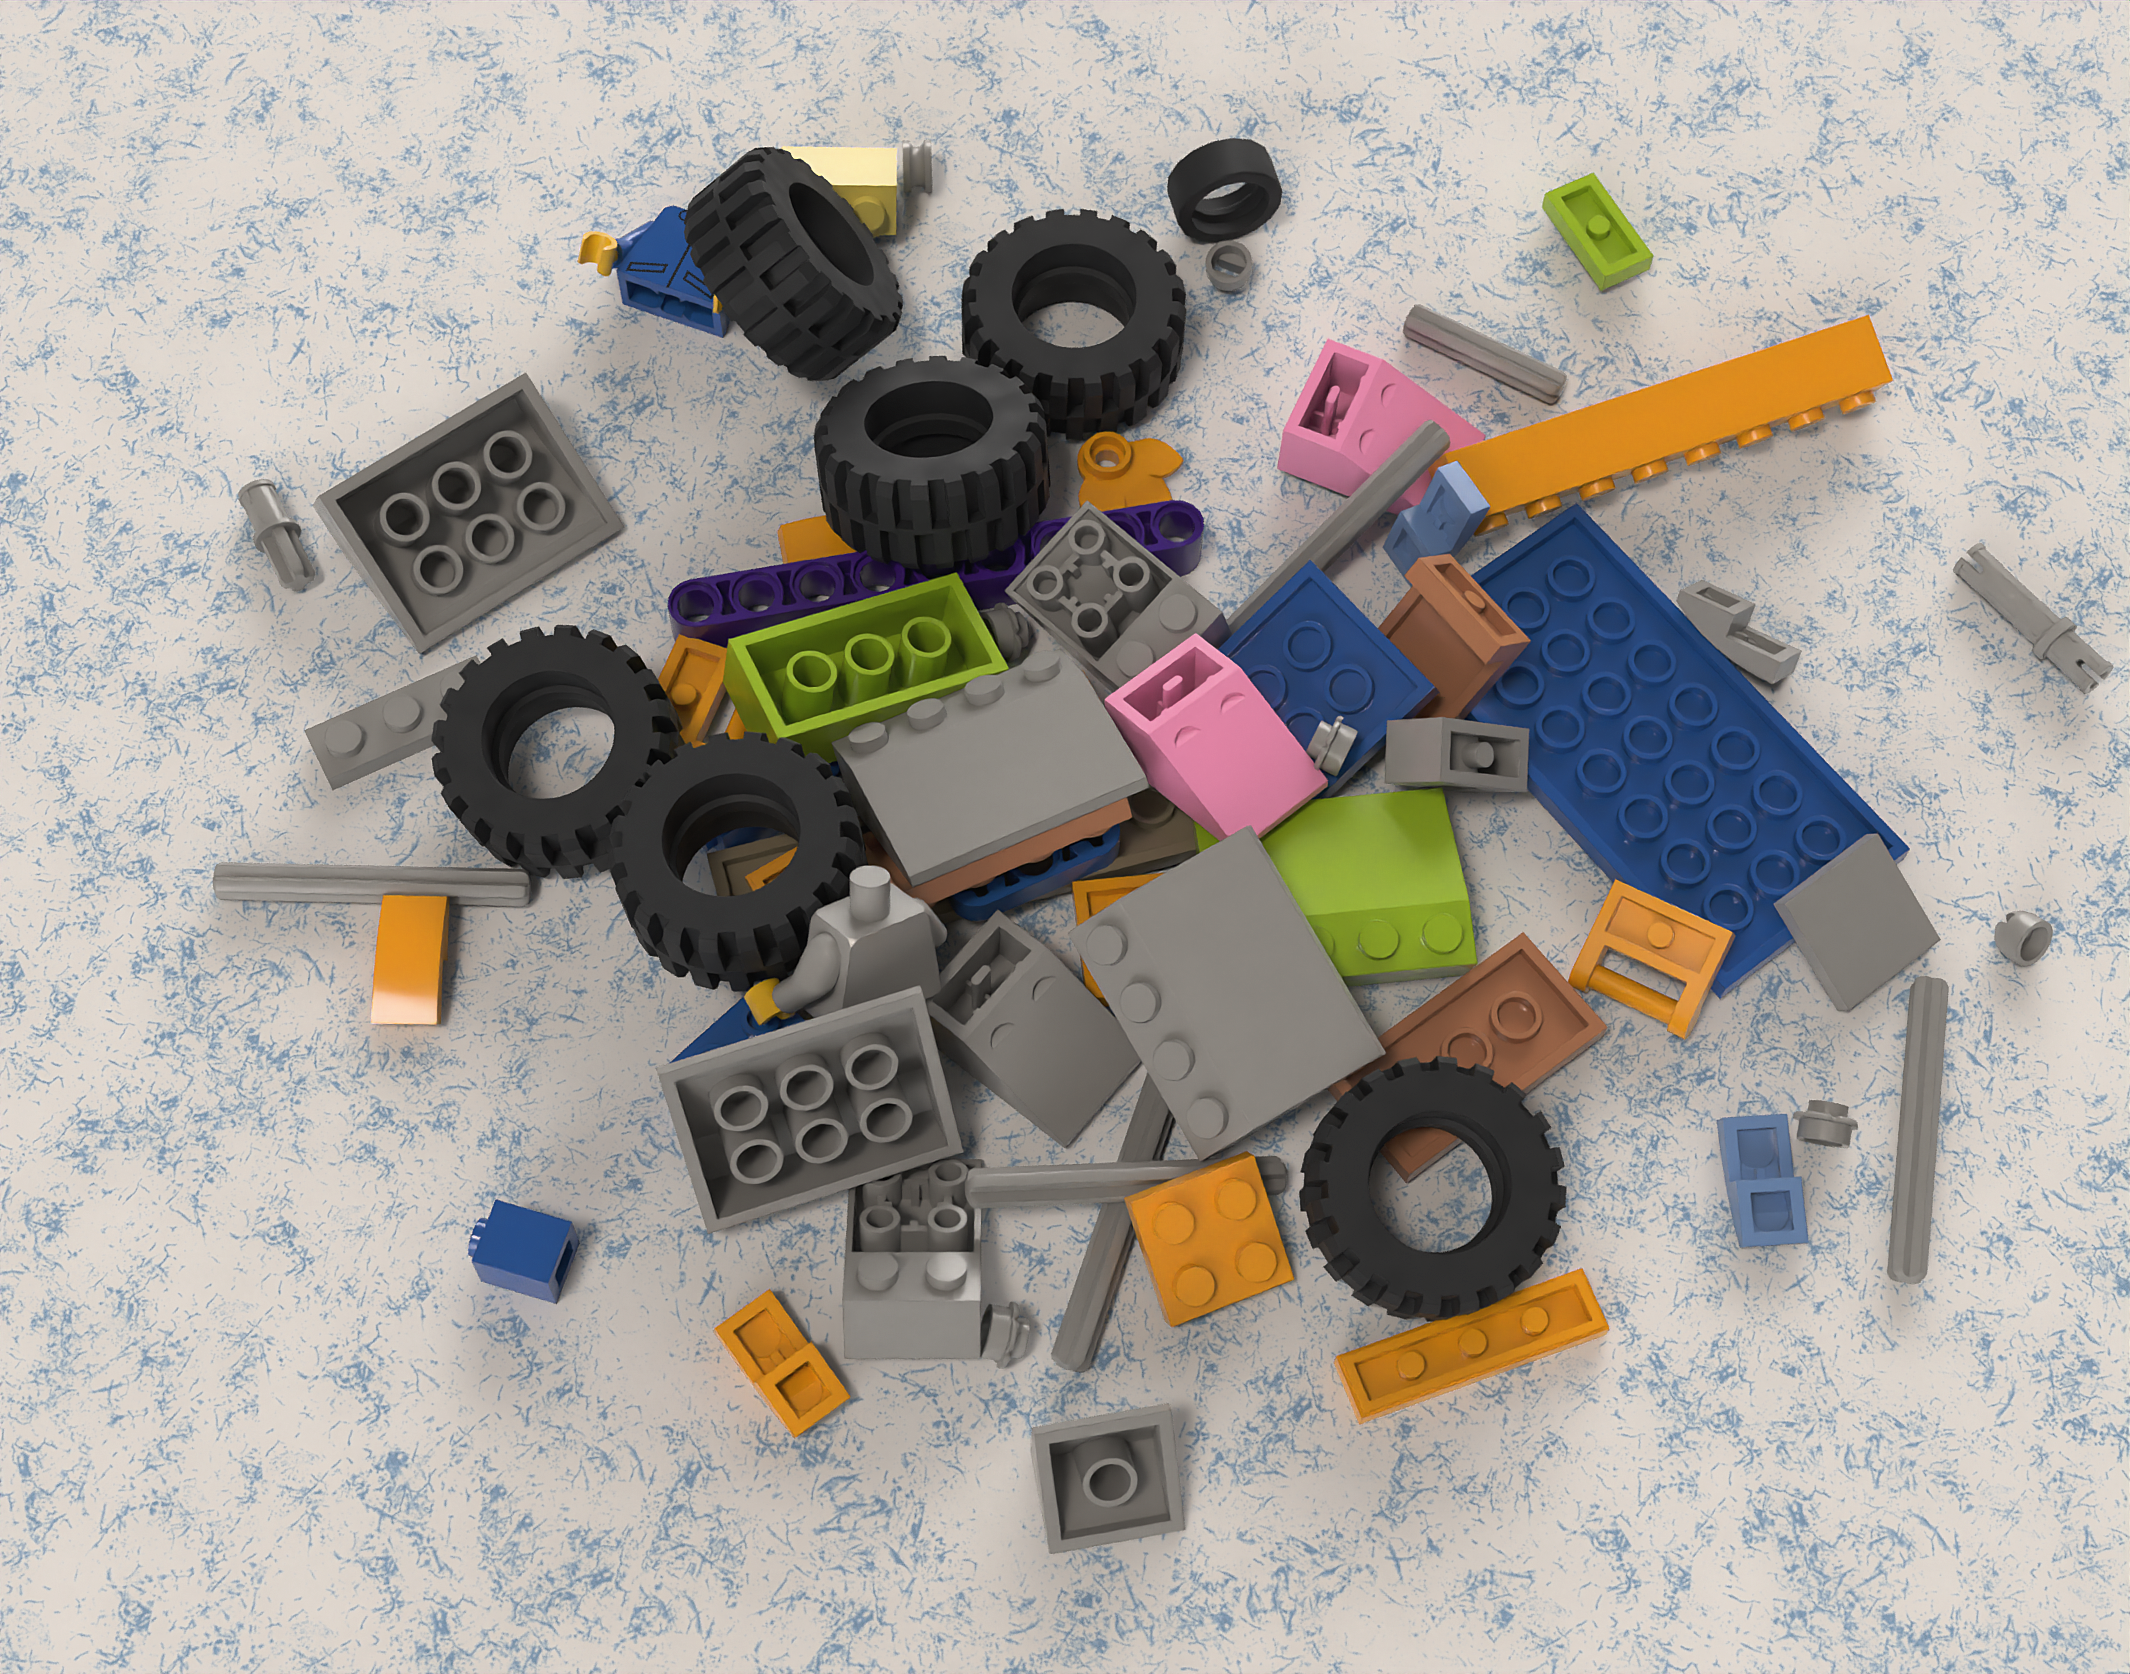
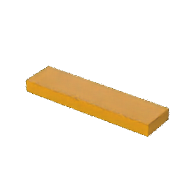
(1470, 1346)

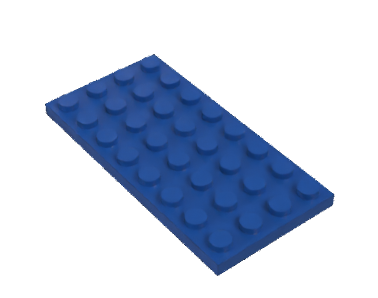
(1661, 745)

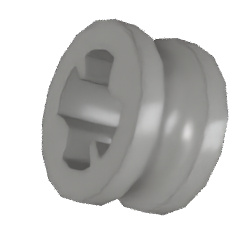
(917, 166)

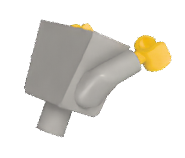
(858, 952)

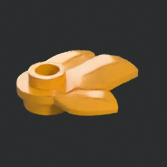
(1133, 480)

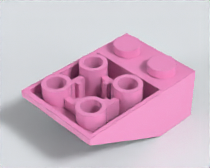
(1356, 417)
(1213, 742)

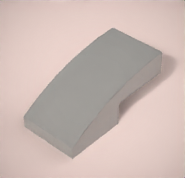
(1724, 623)

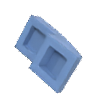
(1441, 521)
(1761, 1181)

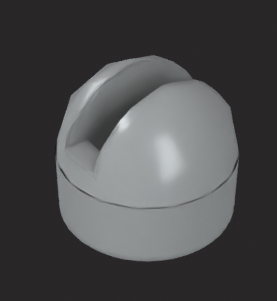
(1232, 257)
(2023, 937)

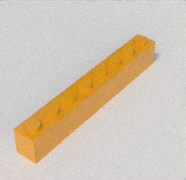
(1674, 421)

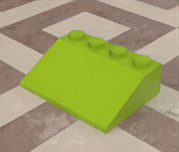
(1376, 884)

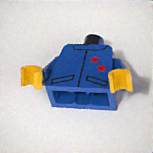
(658, 272)

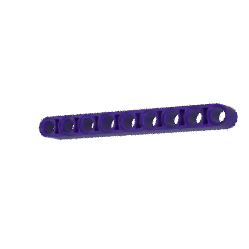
(850, 575)

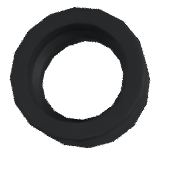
(1216, 166)

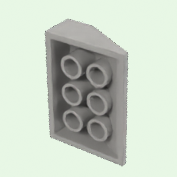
(468, 513)
(987, 766)
(1226, 993)
(811, 1109)

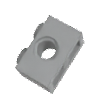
(1456, 755)

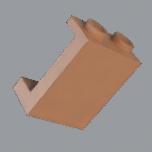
(1452, 635)

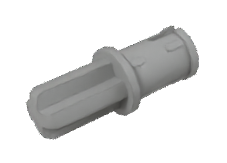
(276, 534)

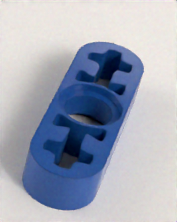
(1024, 888)

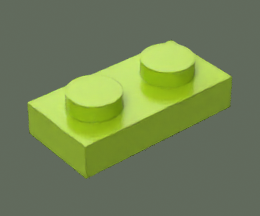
(1597, 231)

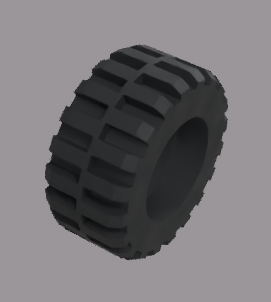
(792, 264)
(1090, 264)
(932, 462)
(511, 694)
(715, 792)
(1505, 1140)

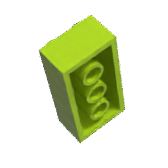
(858, 663)

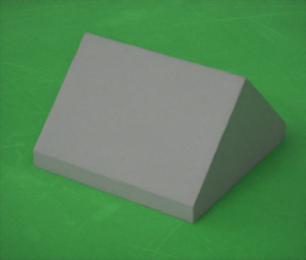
(1107, 1478)

